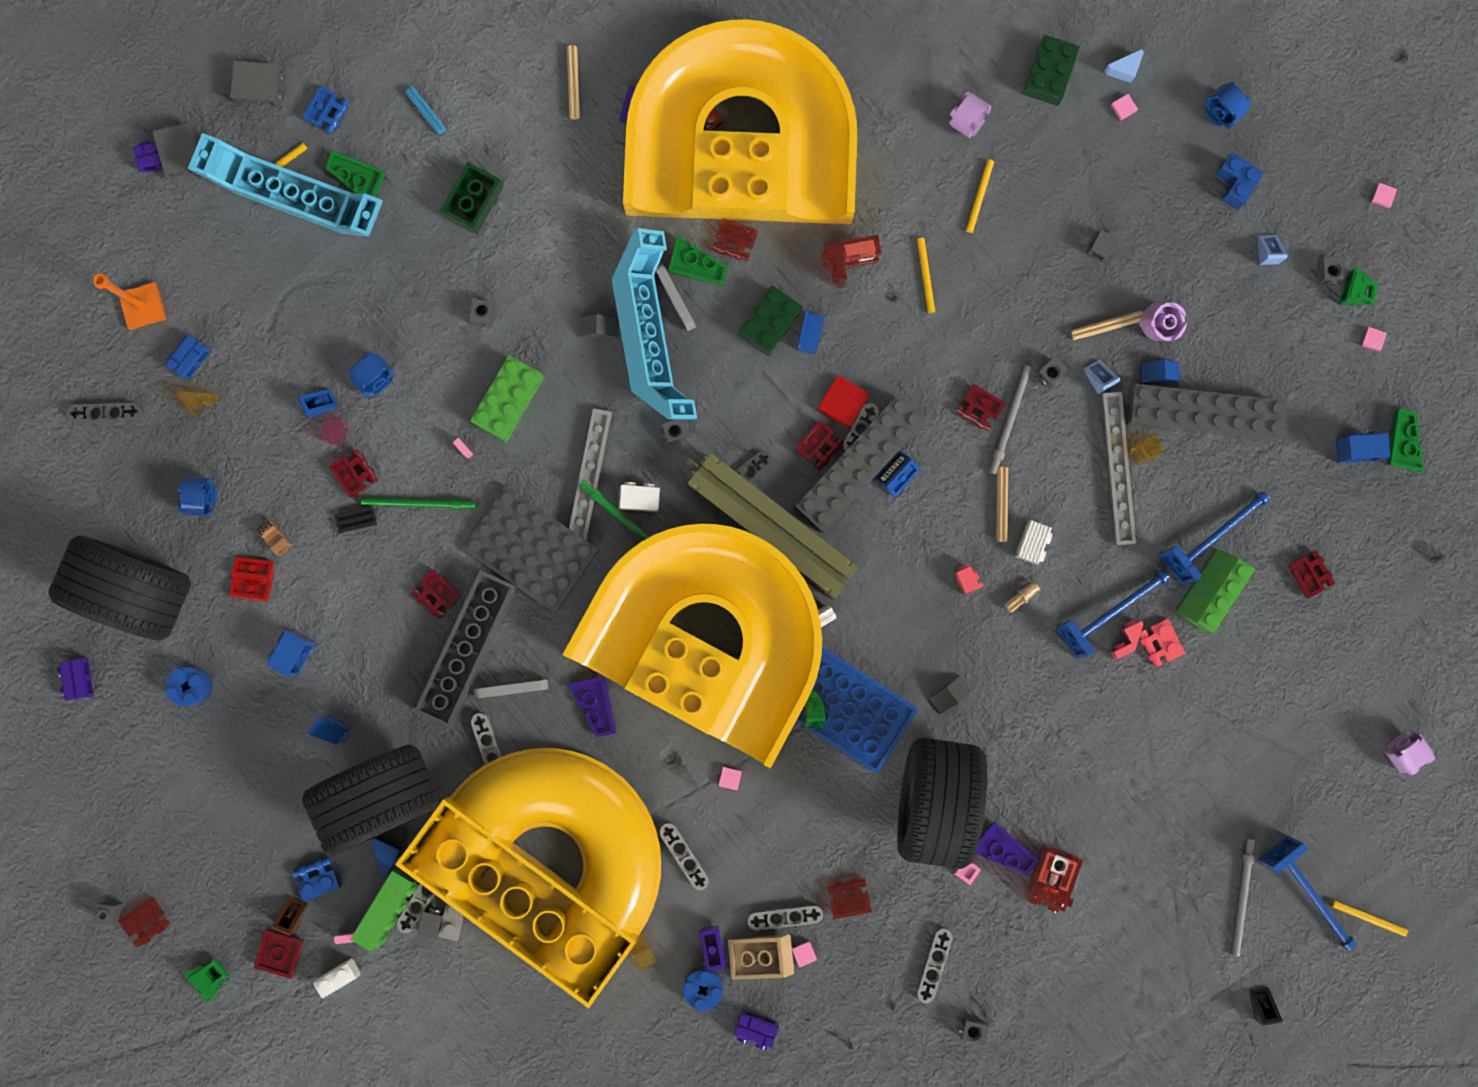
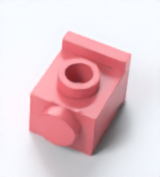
(967, 579)

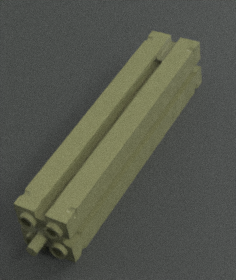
(769, 521)

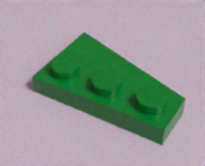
(1404, 442)

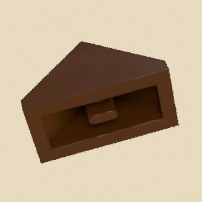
(290, 916)

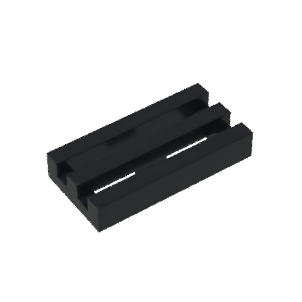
(346, 514)

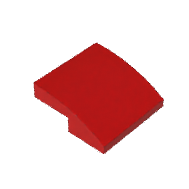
(844, 401)
(251, 579)

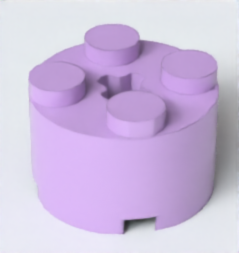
(969, 115)
(1163, 321)
(1409, 752)

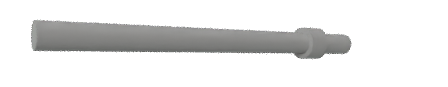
(998, 454)
(1248, 859)

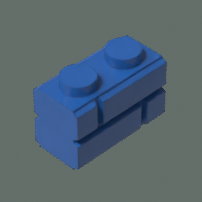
(187, 357)

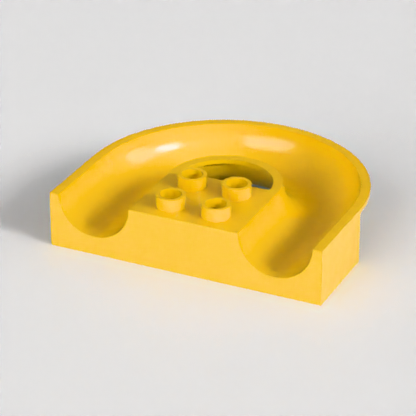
(750, 176)
(737, 701)
(559, 930)

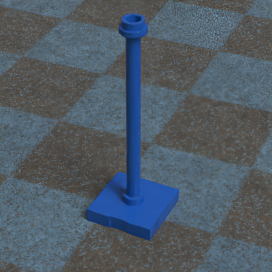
(1181, 564)
(1076, 639)
(1283, 856)

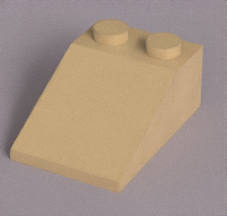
(761, 957)

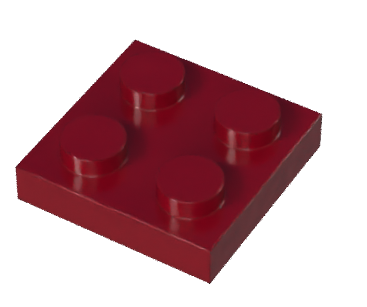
(278, 953)

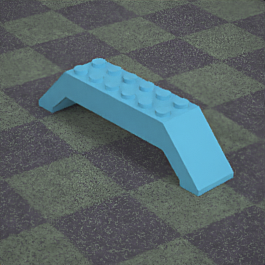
(284, 188)
(643, 326)

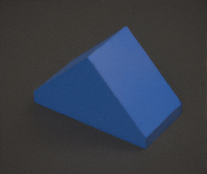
(1160, 372)
(317, 403)
(386, 854)

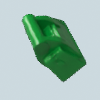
(1356, 287)
(814, 711)
(205, 981)

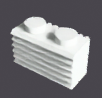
(1033, 542)
(336, 978)

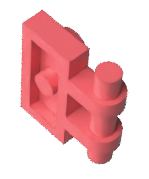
(1166, 639)

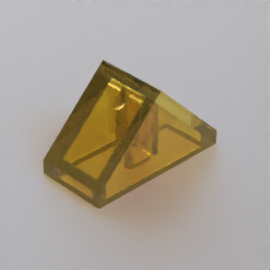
(1147, 450)

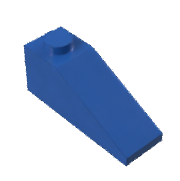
(329, 729)

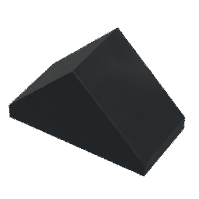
(1264, 1007)

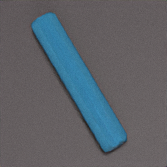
(425, 110)

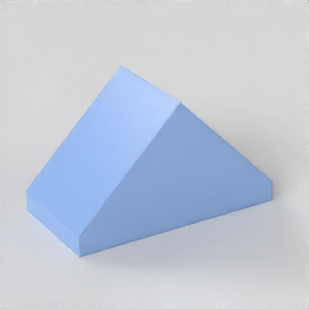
(1125, 68)
(1270, 250)
(1101, 376)

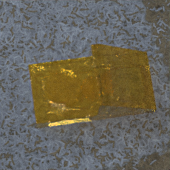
(193, 400)
(642, 952)

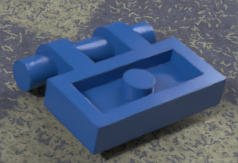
(320, 107)
(319, 884)

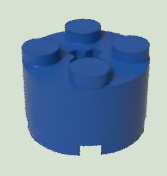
(1227, 105)
(371, 374)
(197, 496)
(178, 690)
(699, 999)

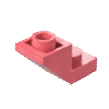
(1131, 634)

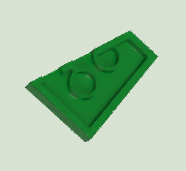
(355, 174)
(695, 264)

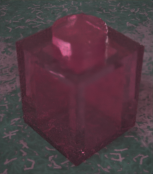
(334, 431)

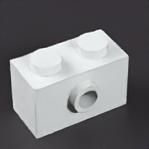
(638, 497)

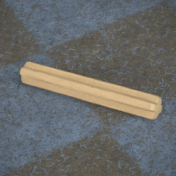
(573, 82)
(1106, 325)
(1002, 504)

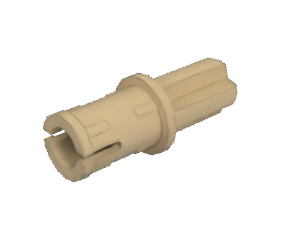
(1022, 596)

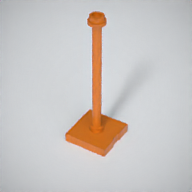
(139, 305)

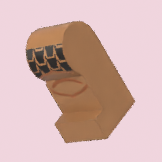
(274, 537)

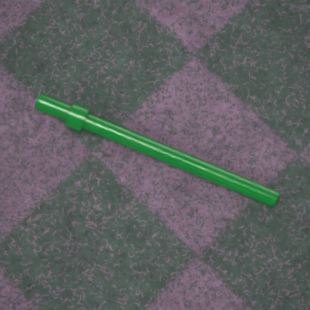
(597, 496)
(455, 504)

